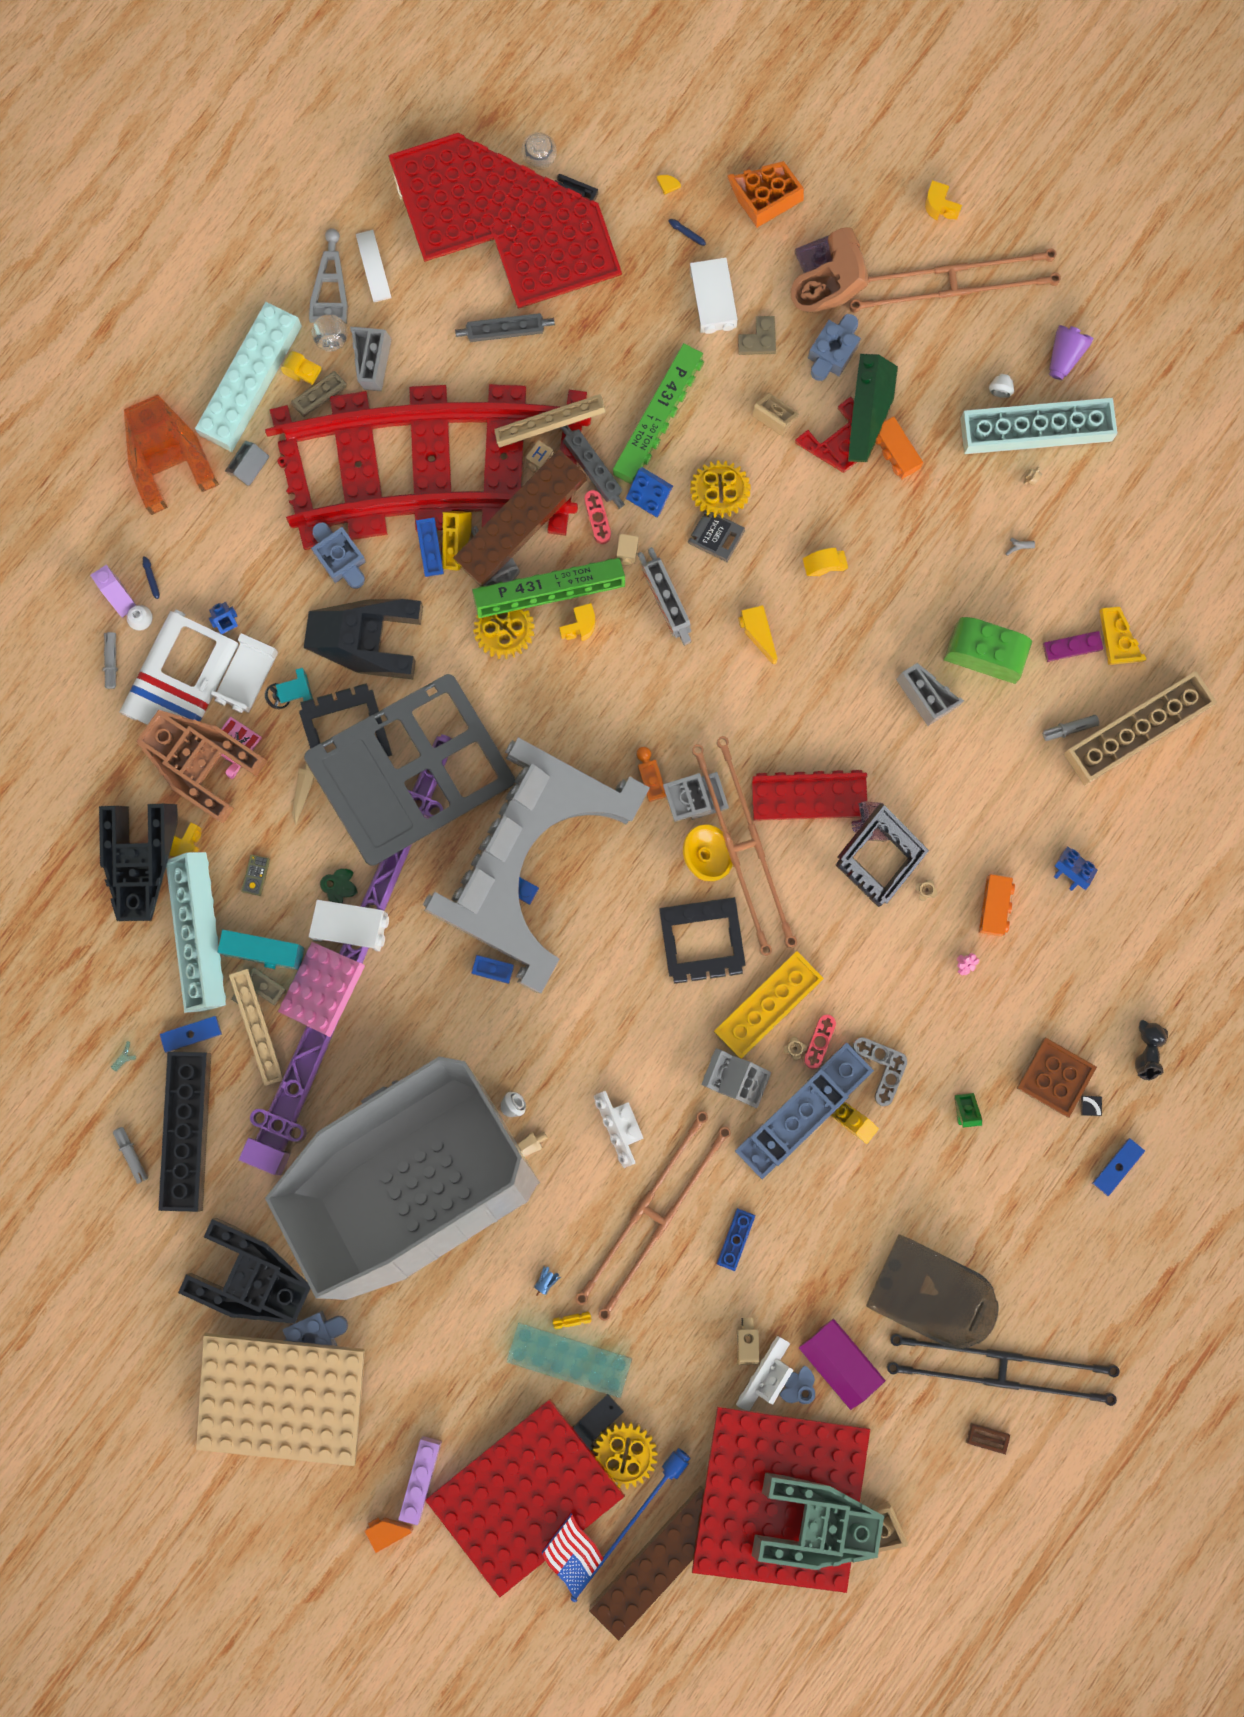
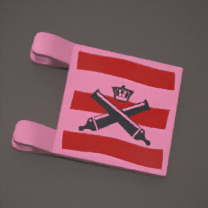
(244, 736)

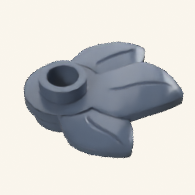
(796, 1384)

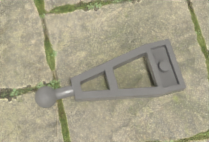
(320, 309)

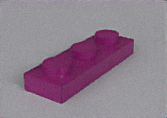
(1073, 646)

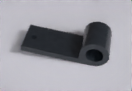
(597, 1420)

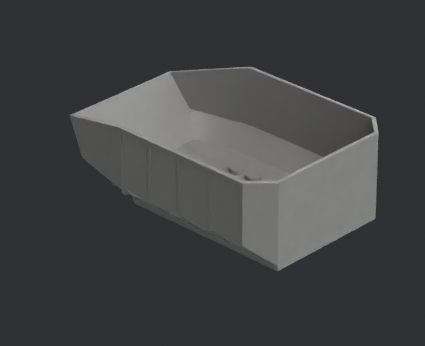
(400, 1182)

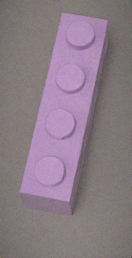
(420, 1480)

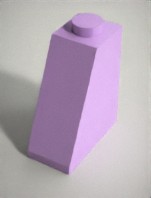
(113, 590)

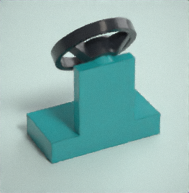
(290, 690)

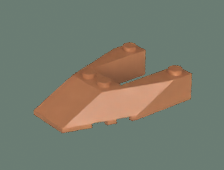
(186, 753)

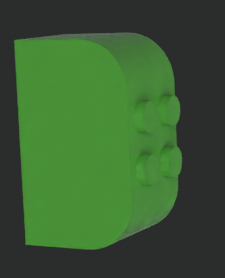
(988, 649)

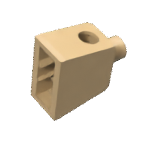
(747, 1353)

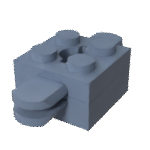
(834, 347)
(338, 555)
(316, 1330)

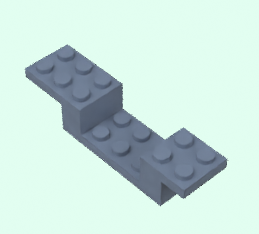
(804, 1111)

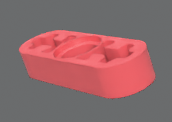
(599, 503)
(820, 1026)

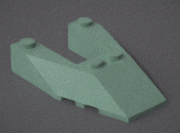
(832, 1527)

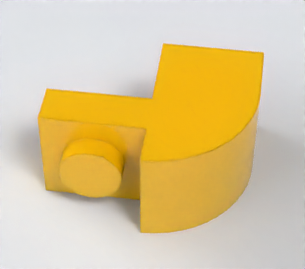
(937, 204)
(300, 368)
(825, 561)
(584, 623)
(185, 844)

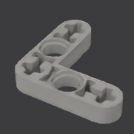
(886, 1061)

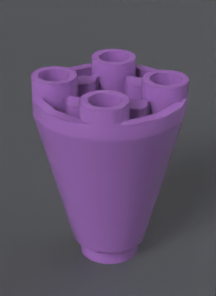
(1067, 350)

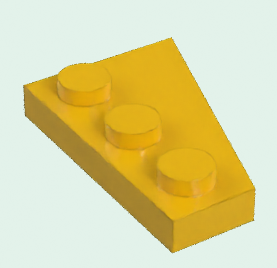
(1118, 639)

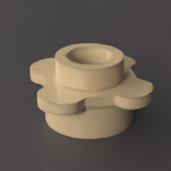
(1033, 476)
(929, 884)
(795, 1043)

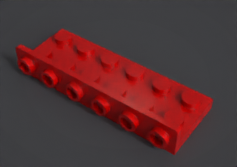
(808, 795)

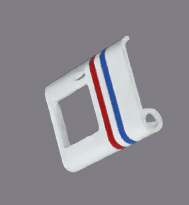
(161, 692)

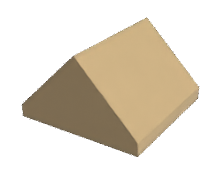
(774, 414)
(892, 1534)

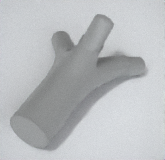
(1020, 545)

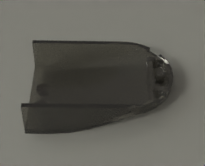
(934, 1296)

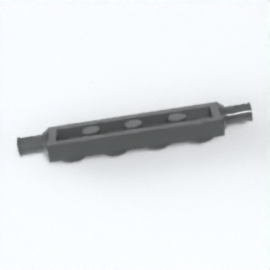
(505, 327)
(592, 465)

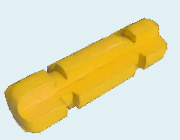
(571, 1320)

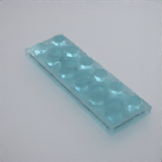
(569, 1360)

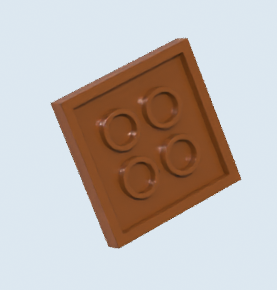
(1056, 1077)

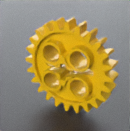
(737, 487)
(492, 640)
(642, 1458)

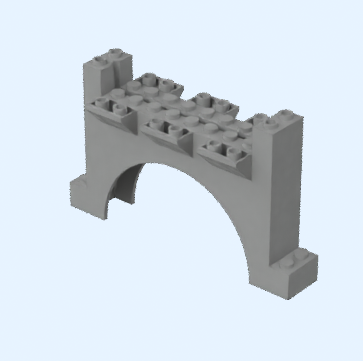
(489, 898)

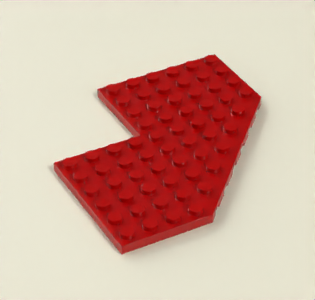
(470, 195)

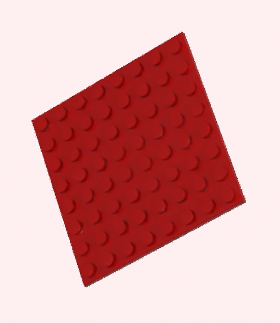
(736, 1510)

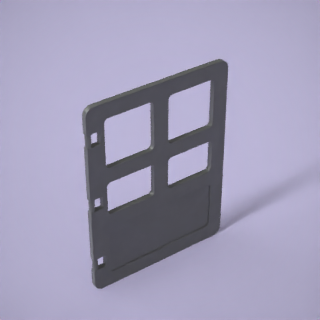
(372, 793)

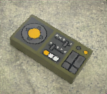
(255, 875)

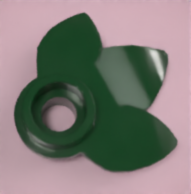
(341, 885)

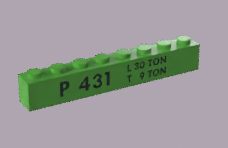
(658, 413)
(548, 587)

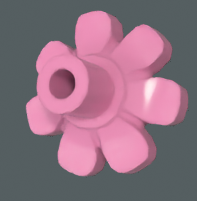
(967, 963)

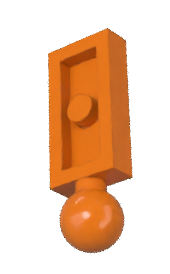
(650, 775)

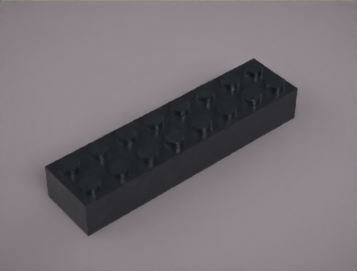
(185, 1131)

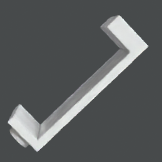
(714, 295)
(245, 674)
(349, 924)

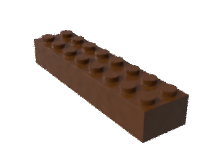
(520, 518)
(650, 1570)

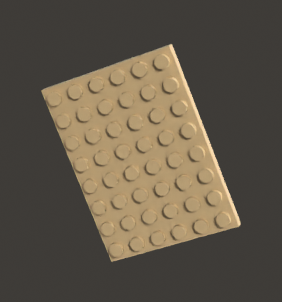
(280, 1399)

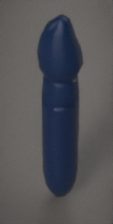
(687, 232)
(150, 577)

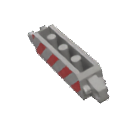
(666, 596)

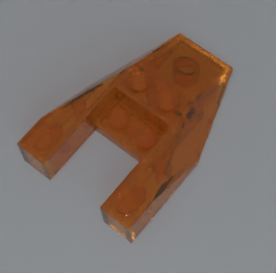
(158, 442)

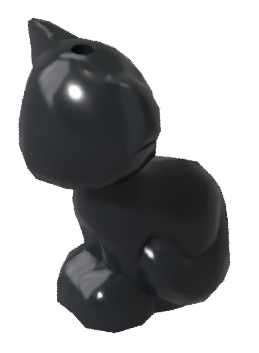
(1147, 1063)

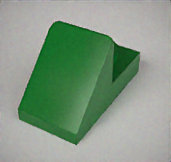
(967, 1110)

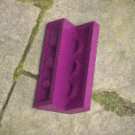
(842, 1364)

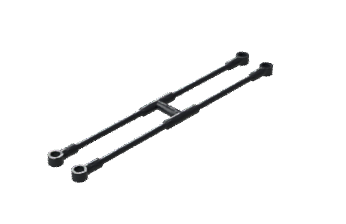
(1001, 1381)

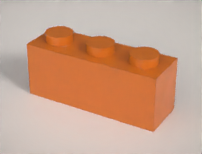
(898, 449)
(996, 905)

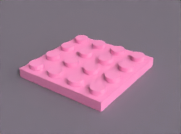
(321, 989)

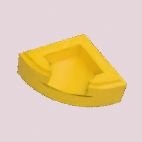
(668, 183)

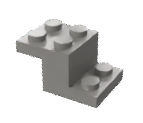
(692, 798)
(736, 1078)

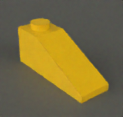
(455, 536)
(757, 629)

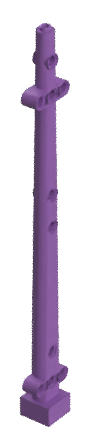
(268, 1148)

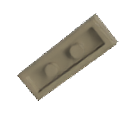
(318, 394)

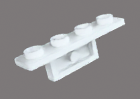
(621, 1127)
(768, 1378)

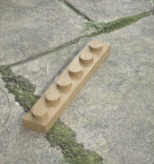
(549, 420)
(256, 1027)

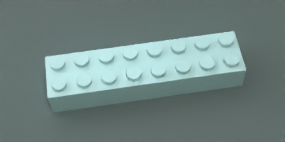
(248, 377)
(1038, 425)
(195, 932)

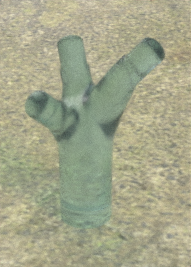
(123, 1058)

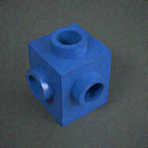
(223, 617)

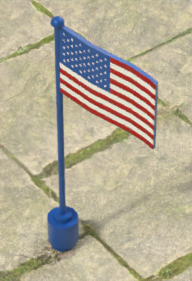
(575, 1555)

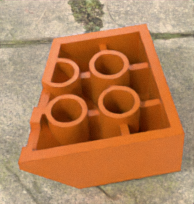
(767, 191)

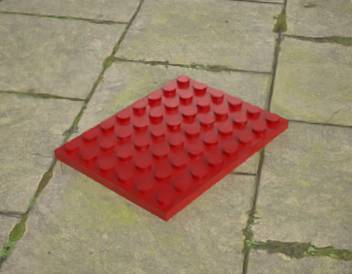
(521, 1494)

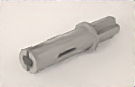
(110, 660)
(1071, 727)
(129, 1154)

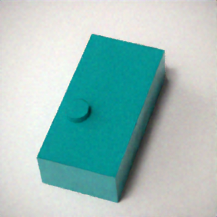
(261, 950)

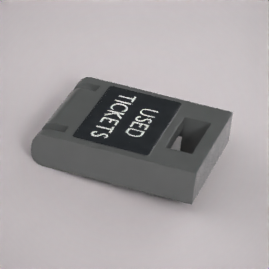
(713, 533)

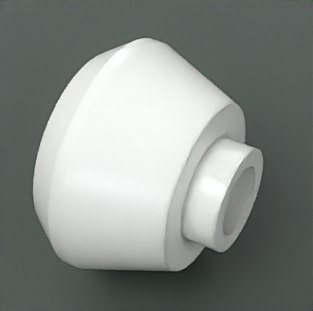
(1002, 386)
(143, 619)
(513, 1105)

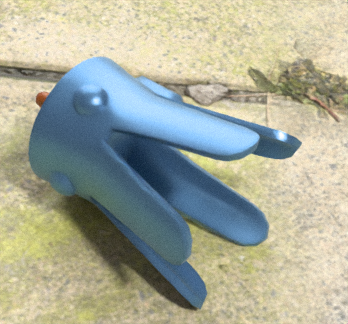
(545, 1281)

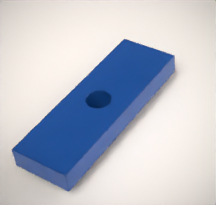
(180, 1037)
(1126, 1158)
(732, 1251)

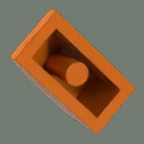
(386, 1532)

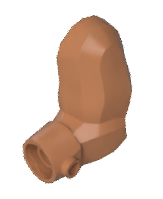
(833, 281)

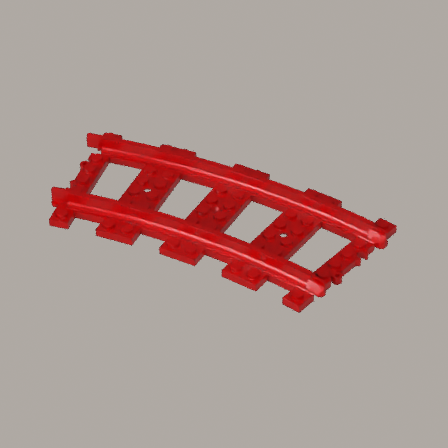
(429, 420)

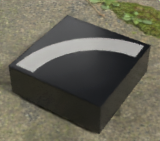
(1091, 1105)

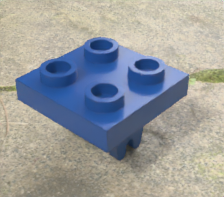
(649, 492)
(1075, 868)

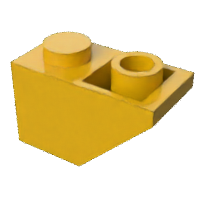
(855, 1122)

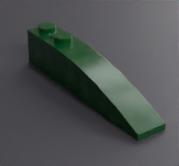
(871, 403)

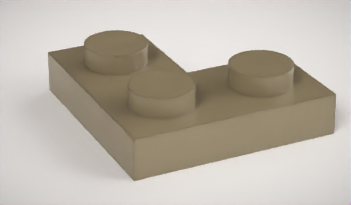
(763, 341)
(265, 987)

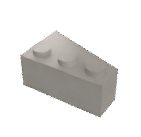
(371, 356)
(927, 694)

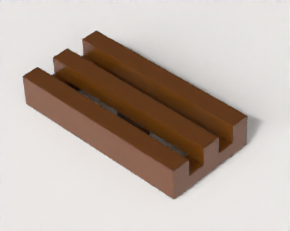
(971, 1434)

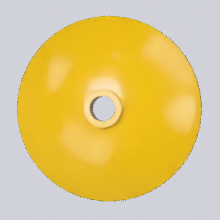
(710, 843)

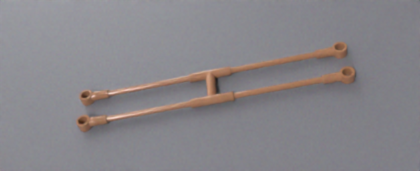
(955, 291)
(754, 842)
(663, 1221)

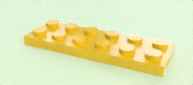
(768, 1005)

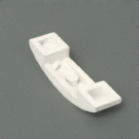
(373, 266)

